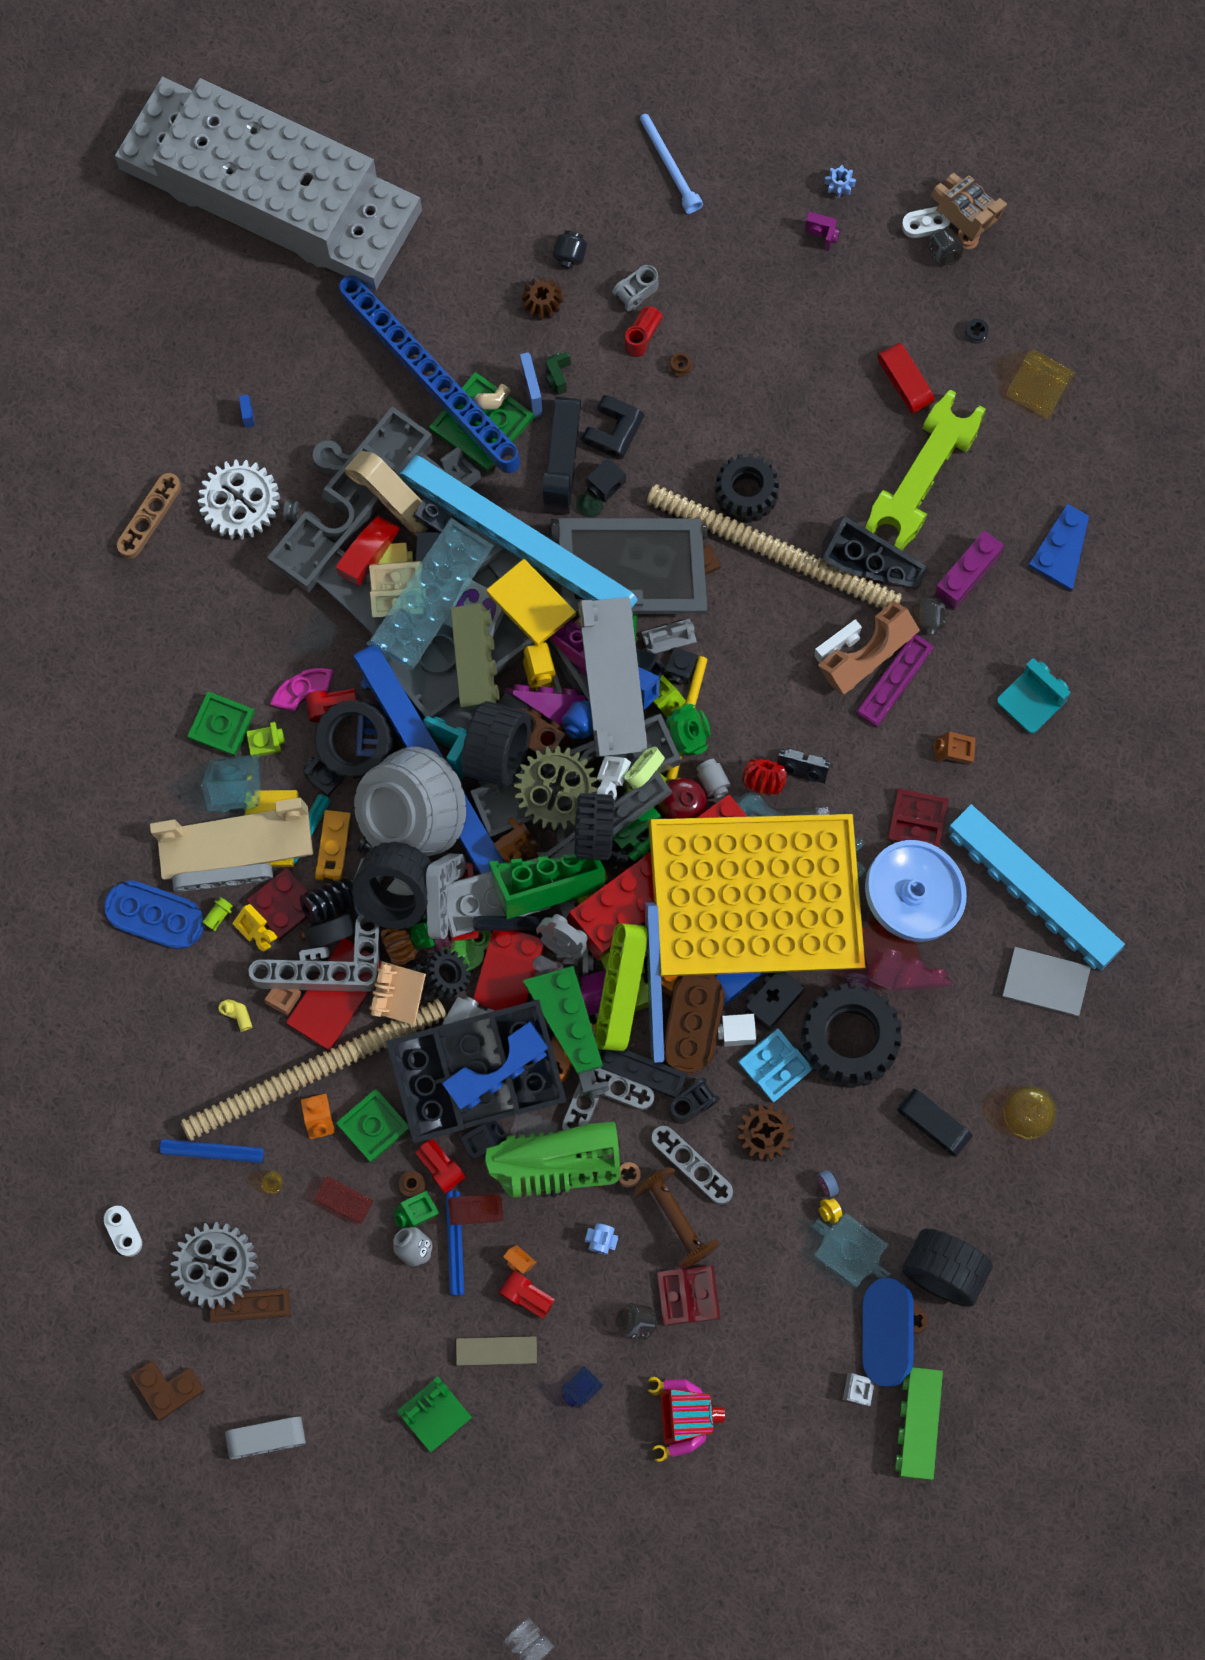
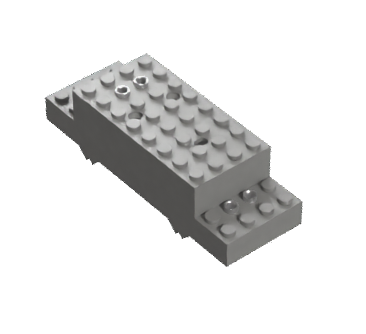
(265, 188)

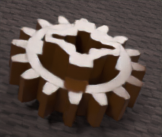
(763, 1121)

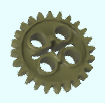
(533, 780)

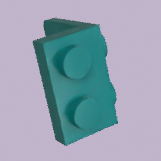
(1034, 696)
(449, 738)

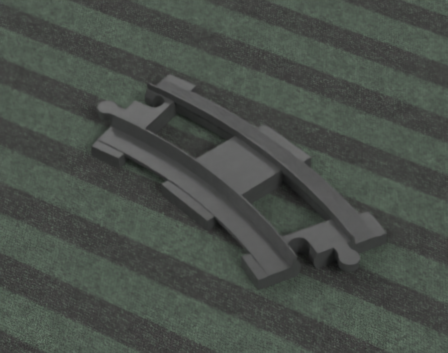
(310, 557)

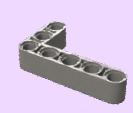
(326, 968)

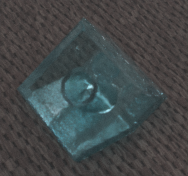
(232, 783)

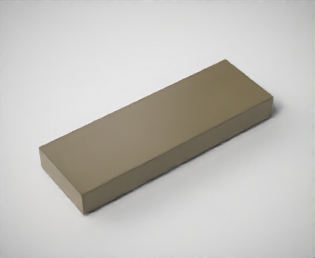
(496, 1351)

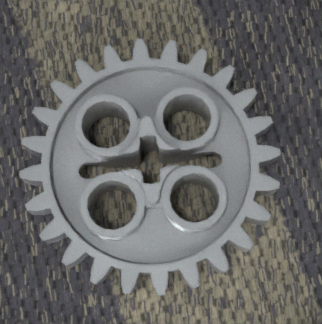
(206, 1287)

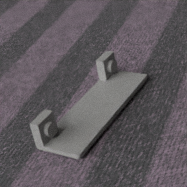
(612, 676)

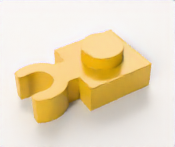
(252, 925)

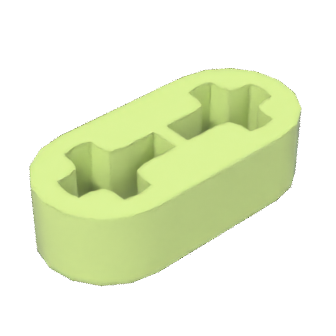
(644, 767)

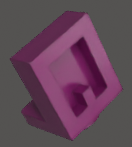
(822, 225)

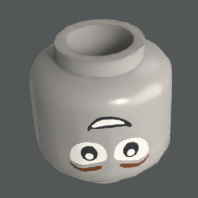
(412, 1246)

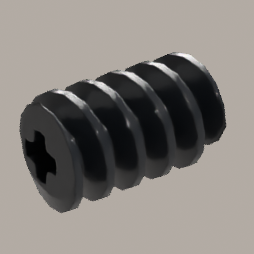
(327, 899)

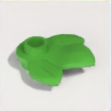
(472, 950)

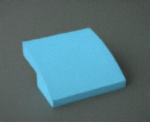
(774, 1065)

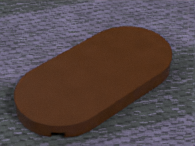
(693, 1022)

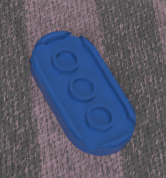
(154, 915)
(888, 1332)

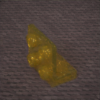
(1040, 383)

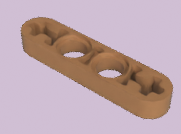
(151, 517)

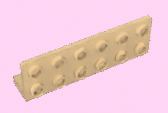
(235, 840)

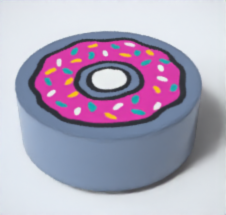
(828, 1183)

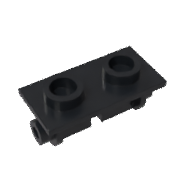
(433, 516)
(813, 769)

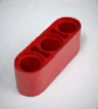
(907, 378)

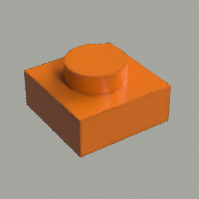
(519, 1260)

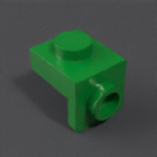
(419, 934)

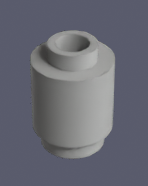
(713, 779)

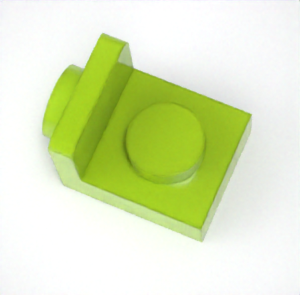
(668, 698)
(265, 740)

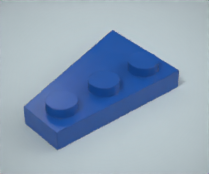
(1062, 548)

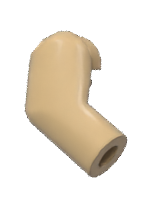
(492, 400)

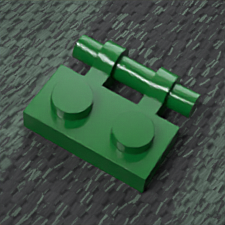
(630, 834)

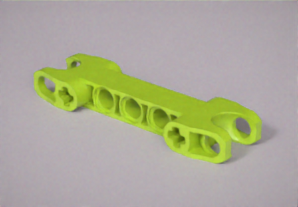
(946, 434)

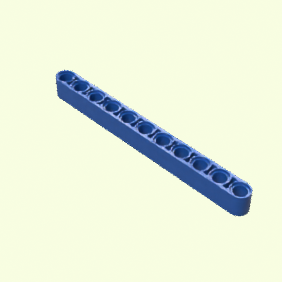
(434, 383)
(414, 734)

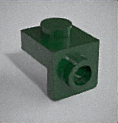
(555, 377)

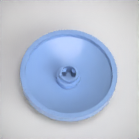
(915, 890)

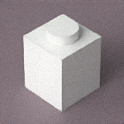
(737, 1030)

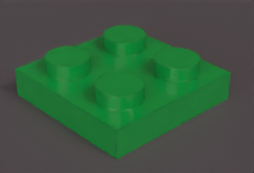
(221, 724)
(373, 1125)

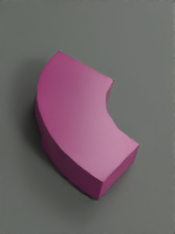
(294, 690)

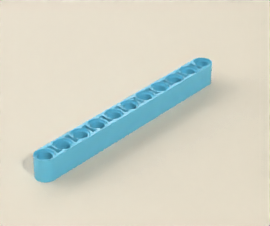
(511, 532)

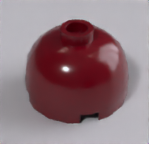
(685, 802)

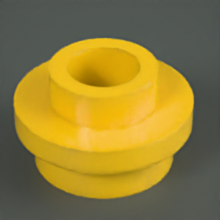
(830, 1210)

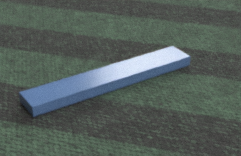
(654, 982)

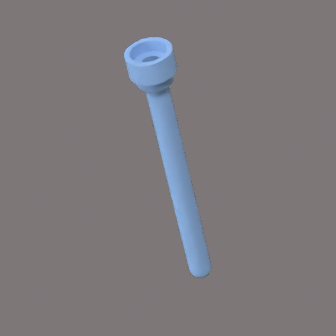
(690, 201)

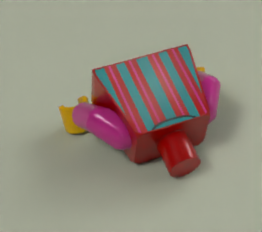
(685, 1416)

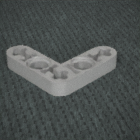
(438, 876)
(639, 1088)

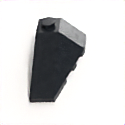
(866, 555)

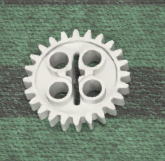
(254, 483)

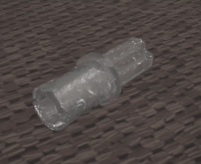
(546, 965)

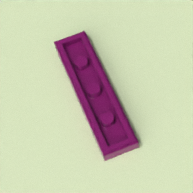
(894, 680)

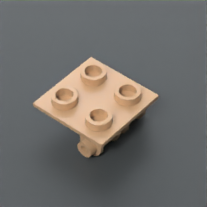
(397, 993)

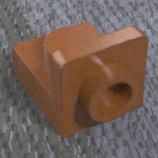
(955, 748)

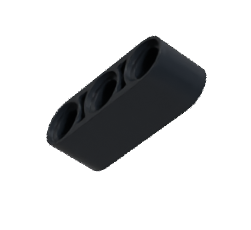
(935, 1121)

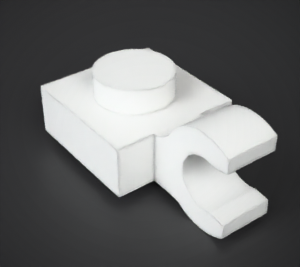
(612, 774)

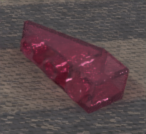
(903, 974)

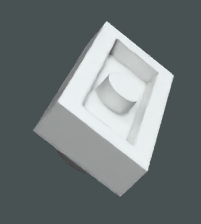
(847, 636)

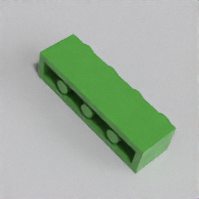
(920, 1424)

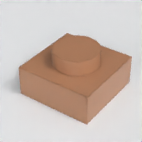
(283, 999)

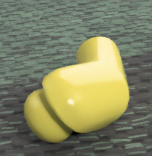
(237, 1011)

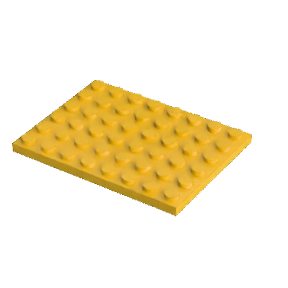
(756, 894)

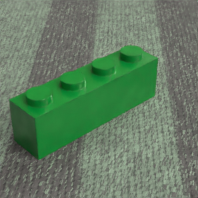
(544, 882)

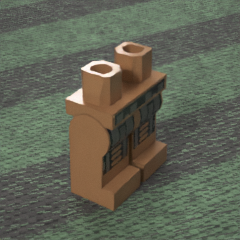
(967, 205)

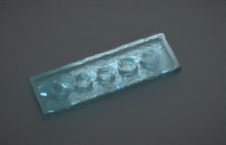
(431, 594)

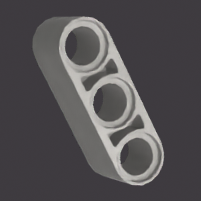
(264, 1437)

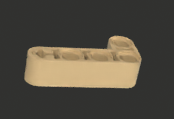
(387, 486)

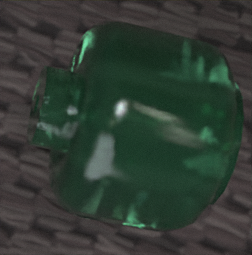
(589, 505)

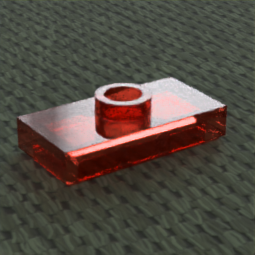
(343, 1200)
(475, 1209)

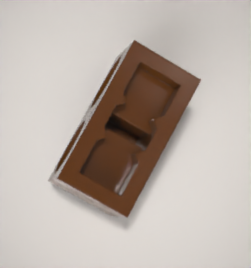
(540, 729)

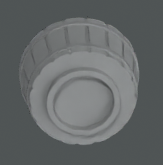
(411, 801)

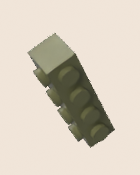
(474, 656)

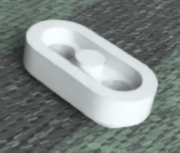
(925, 222)
(122, 1230)

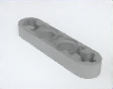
(222, 877)
(694, 1163)

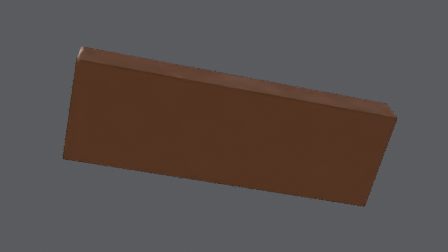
(253, 1306)

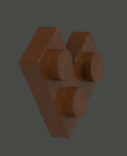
(166, 1396)

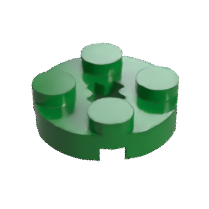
(689, 742)

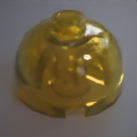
(1029, 1112)

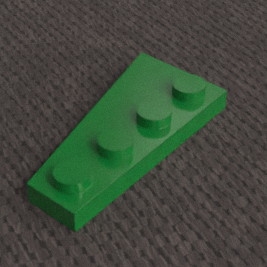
(567, 1016)

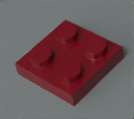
(280, 903)

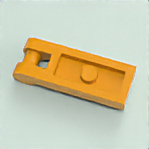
(333, 845)

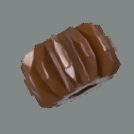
(539, 306)
(398, 945)

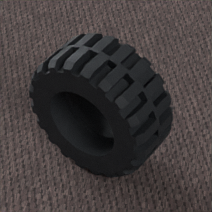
(856, 1001)

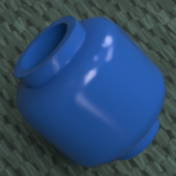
(578, 720)

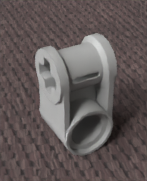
(633, 290)

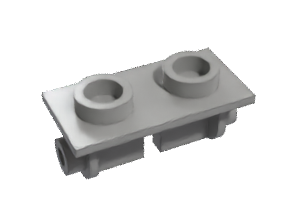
(669, 636)

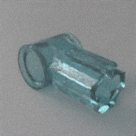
(754, 805)

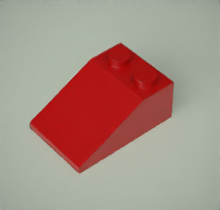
(505, 968)

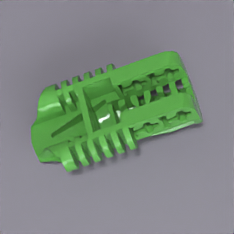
(547, 1160)

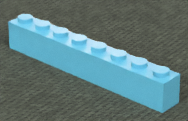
(1035, 888)

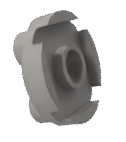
(562, 937)

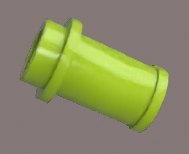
(217, 913)

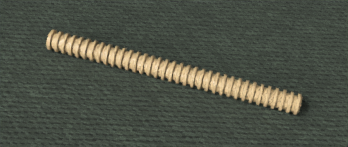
(772, 548)
(310, 1071)

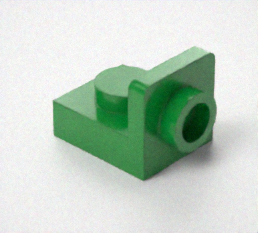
(415, 1211)

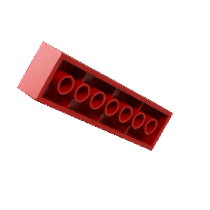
(625, 895)

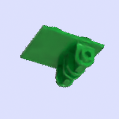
(434, 1414)

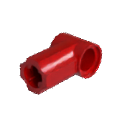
(642, 330)
(320, 702)
(443, 1170)
(523, 1293)

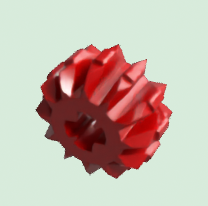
(764, 776)

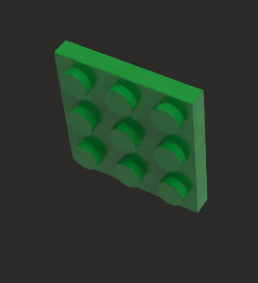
(509, 418)

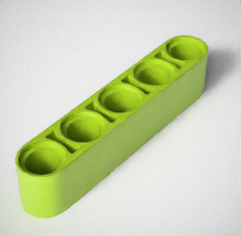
(621, 987)

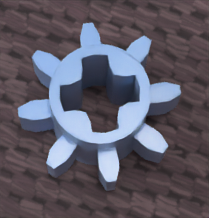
(841, 175)
(601, 1239)

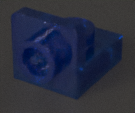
(581, 1388)

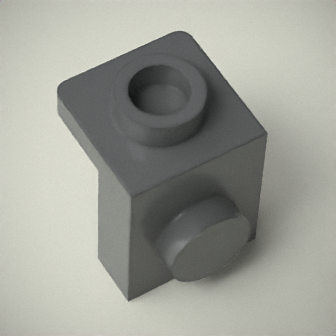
(459, 467)

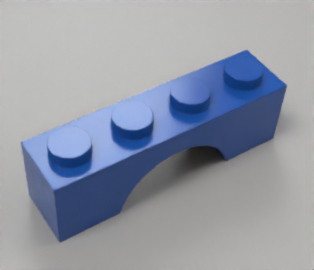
(467, 1085)

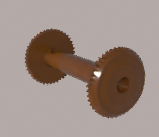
(676, 1217)

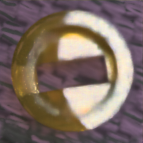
(271, 1188)

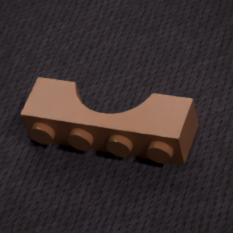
(892, 630)

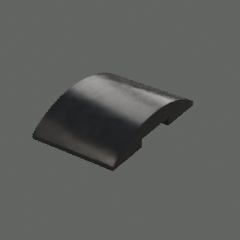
(482, 1045)

